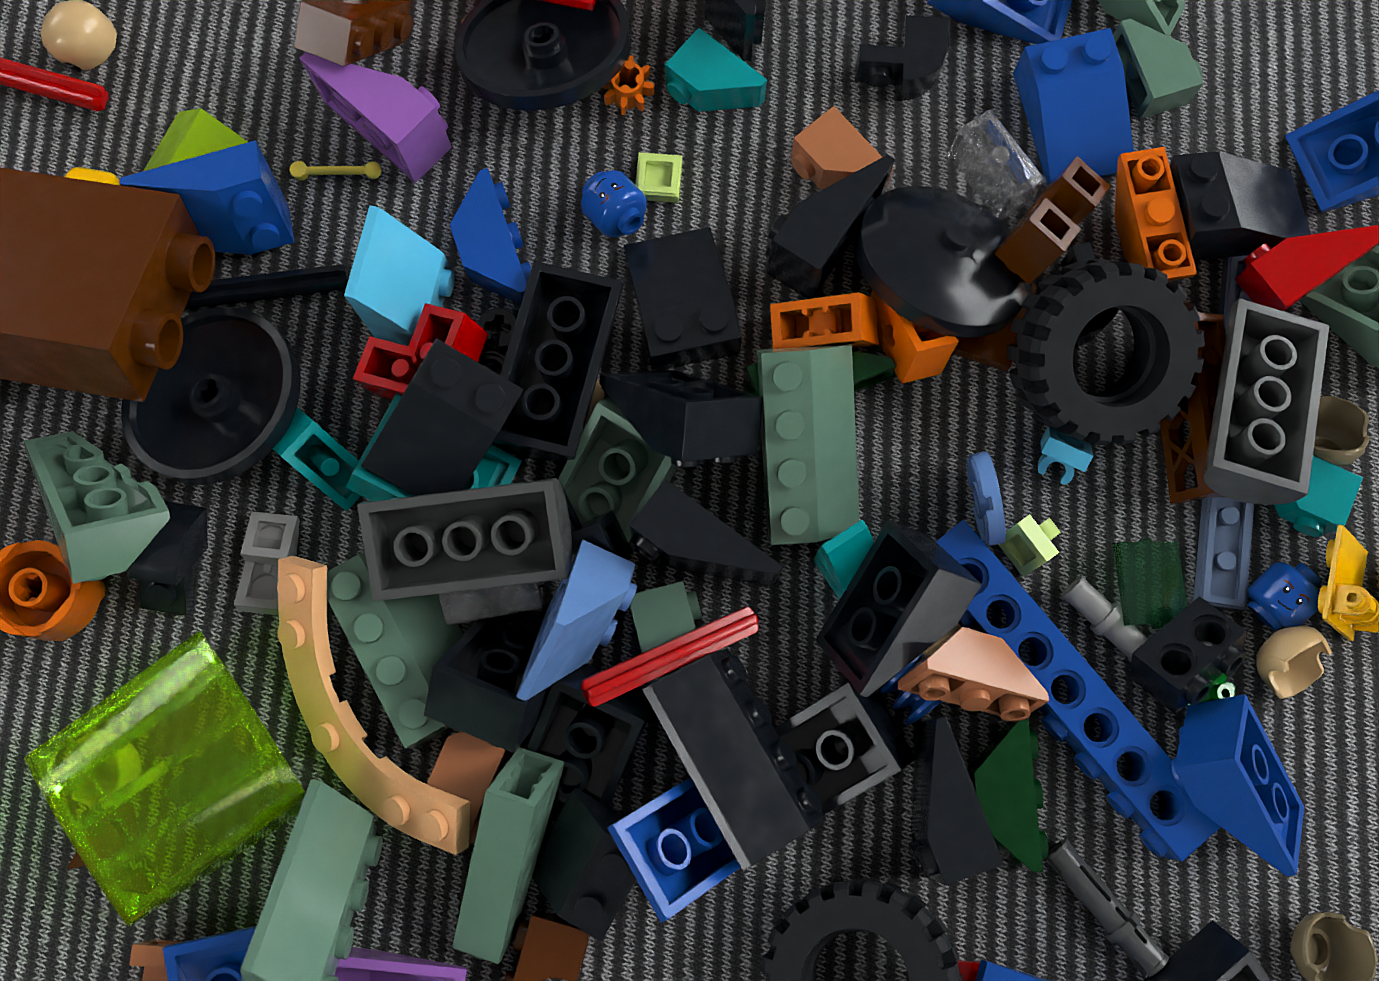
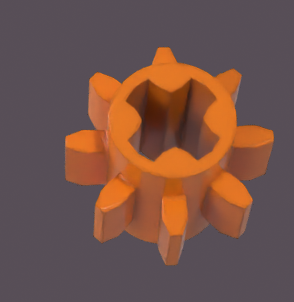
(624, 96)

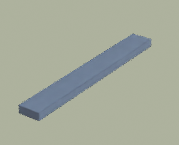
(1224, 522)

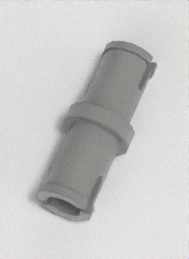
(1103, 616)

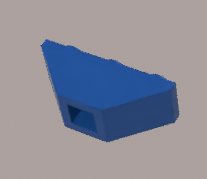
(487, 241)

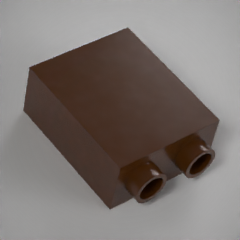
(94, 282)

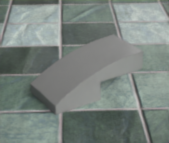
(265, 541)

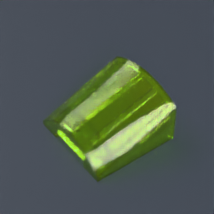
(166, 780)

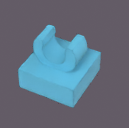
(1066, 450)

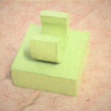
(1030, 544)

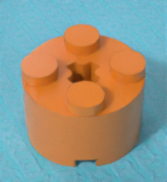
(40, 595)

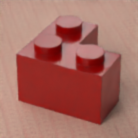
(390, 366)

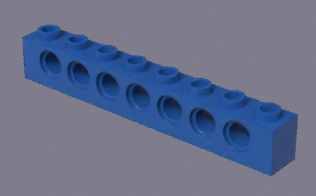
(1182, 825)

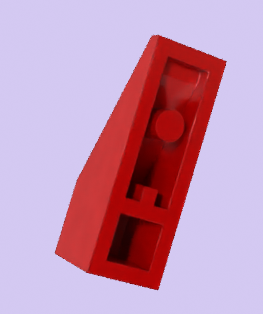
(1302, 264)

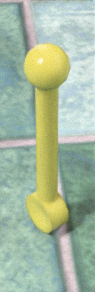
(301, 171)

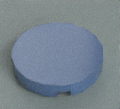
(987, 498)

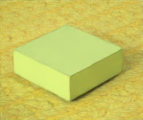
(659, 176)

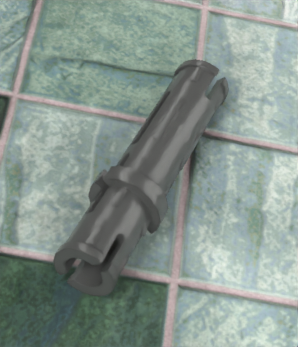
(1119, 924)

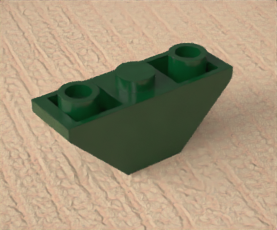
(1011, 794)

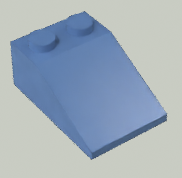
(579, 617)

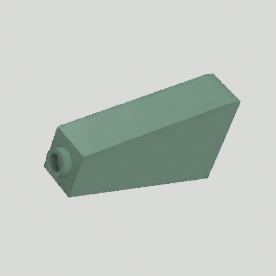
(506, 853)

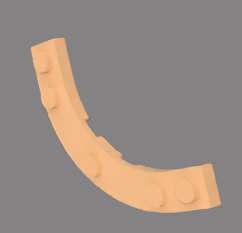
(334, 729)

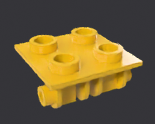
(1344, 600)

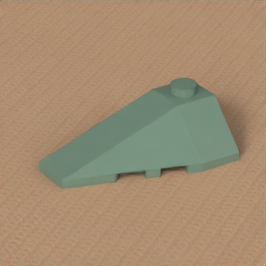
(93, 506)

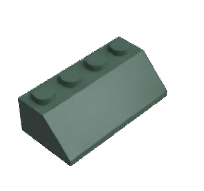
(808, 442)
(395, 645)
(315, 891)

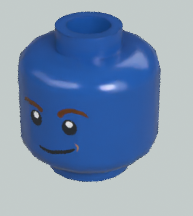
(613, 203)
(1284, 595)

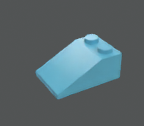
(395, 277)

